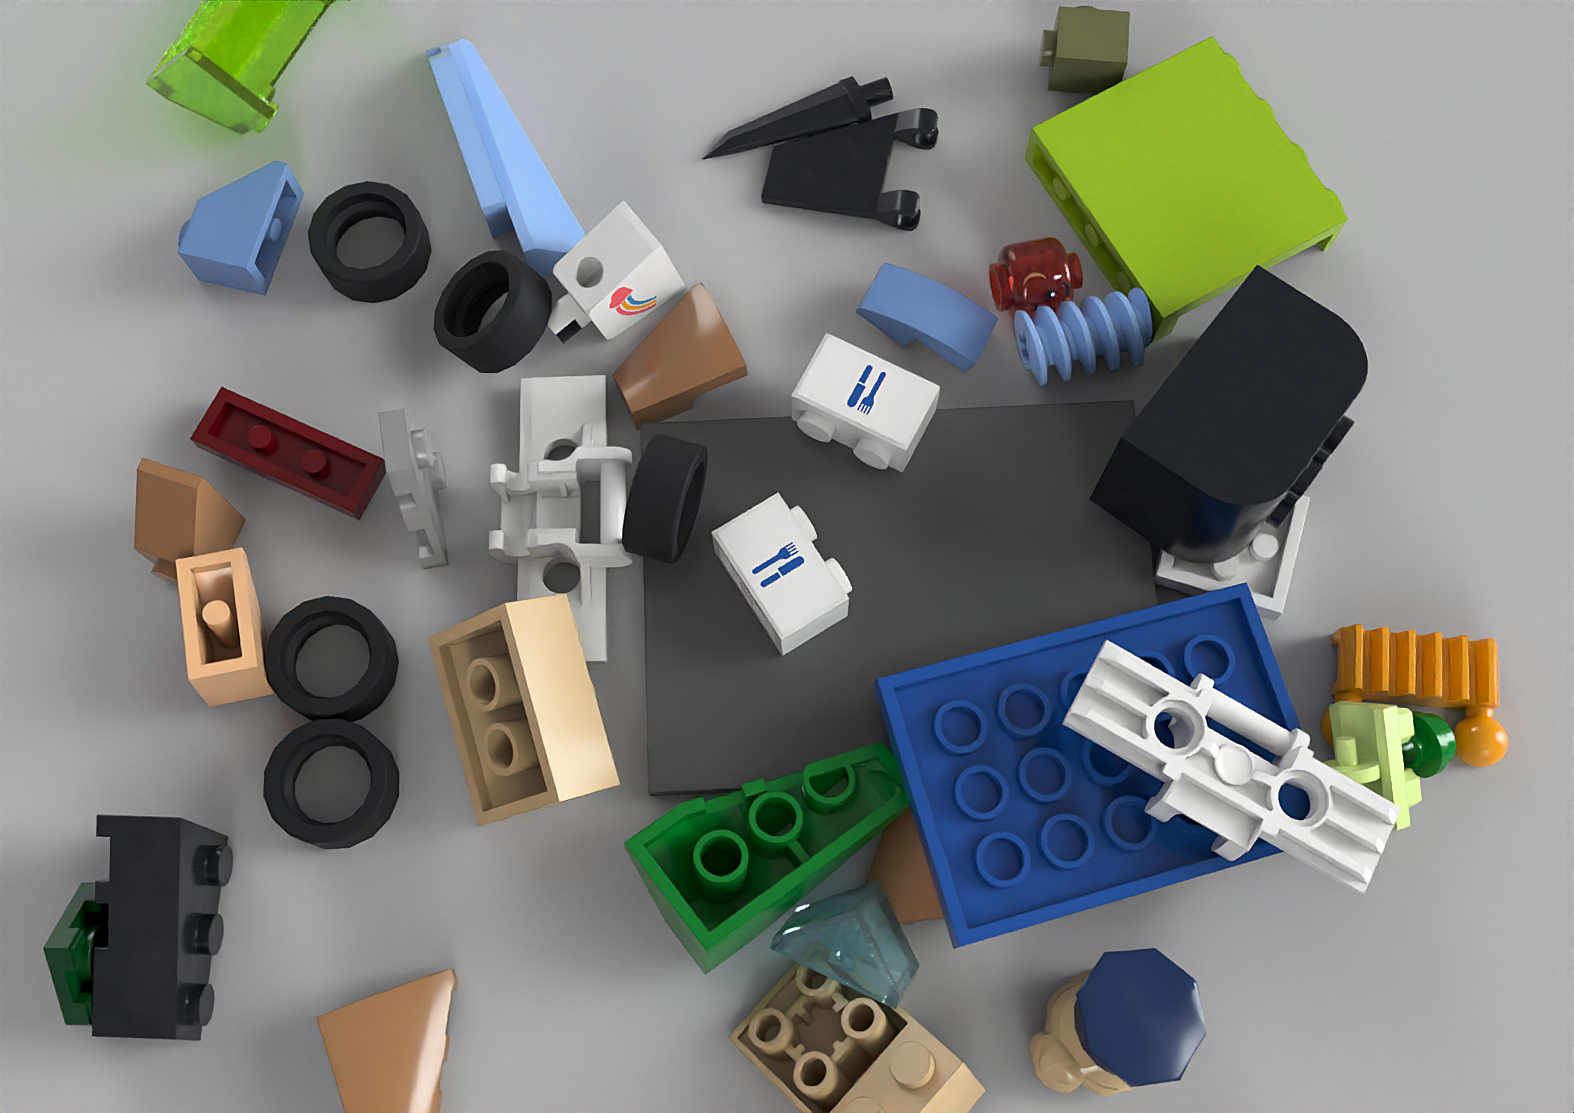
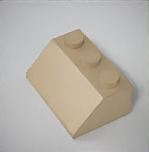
(522, 708)

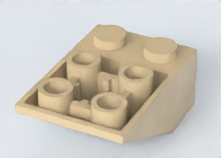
(850, 1052)

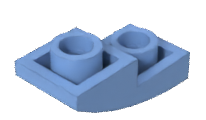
(917, 307)

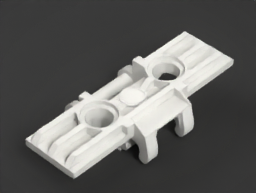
(545, 499)
(1224, 781)

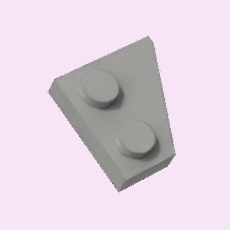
(415, 480)

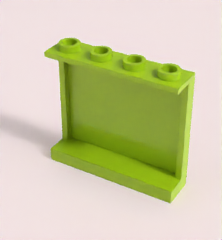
(1182, 182)

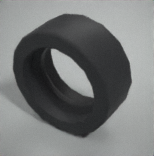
(346, 209)
(513, 329)
(664, 498)
(304, 622)
(296, 750)

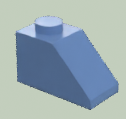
(242, 229)

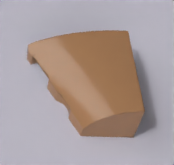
(679, 361)

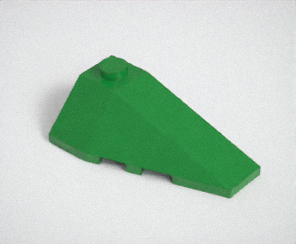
(750, 855)

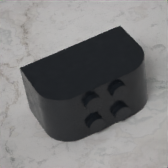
(1237, 424)

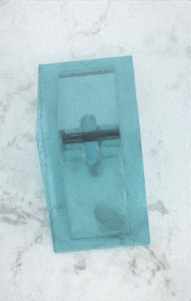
(853, 942)

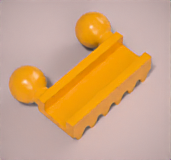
(1424, 673)

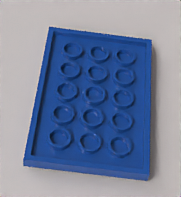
(1038, 818)

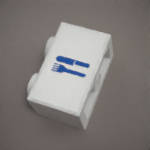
(863, 404)
(782, 572)

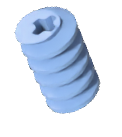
(1084, 334)

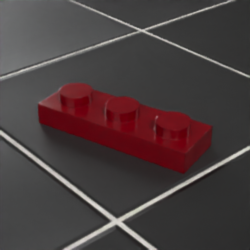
(290, 453)

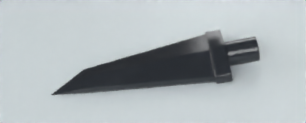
(822, 111)

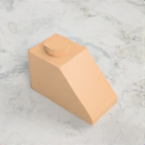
(222, 627)

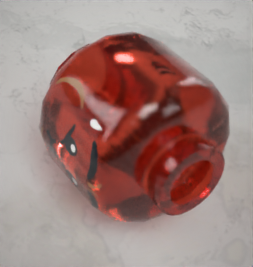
(1034, 275)

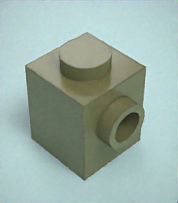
(1085, 49)

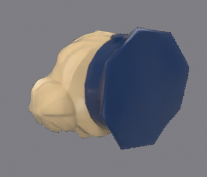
(1120, 1025)

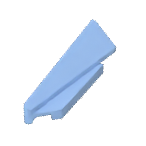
(501, 160)

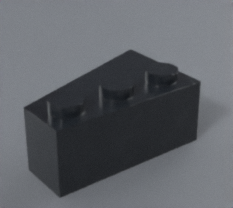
(159, 927)

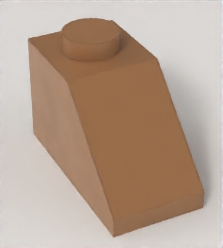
(180, 517)

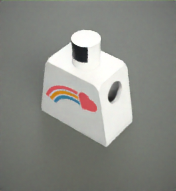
(613, 277)

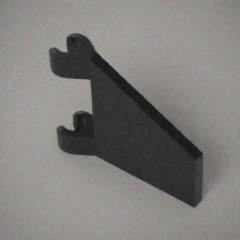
(848, 169)

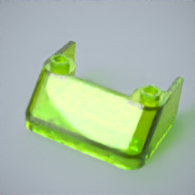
(233, 57)

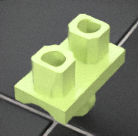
(1370, 751)

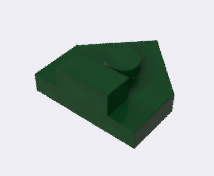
(71, 954)

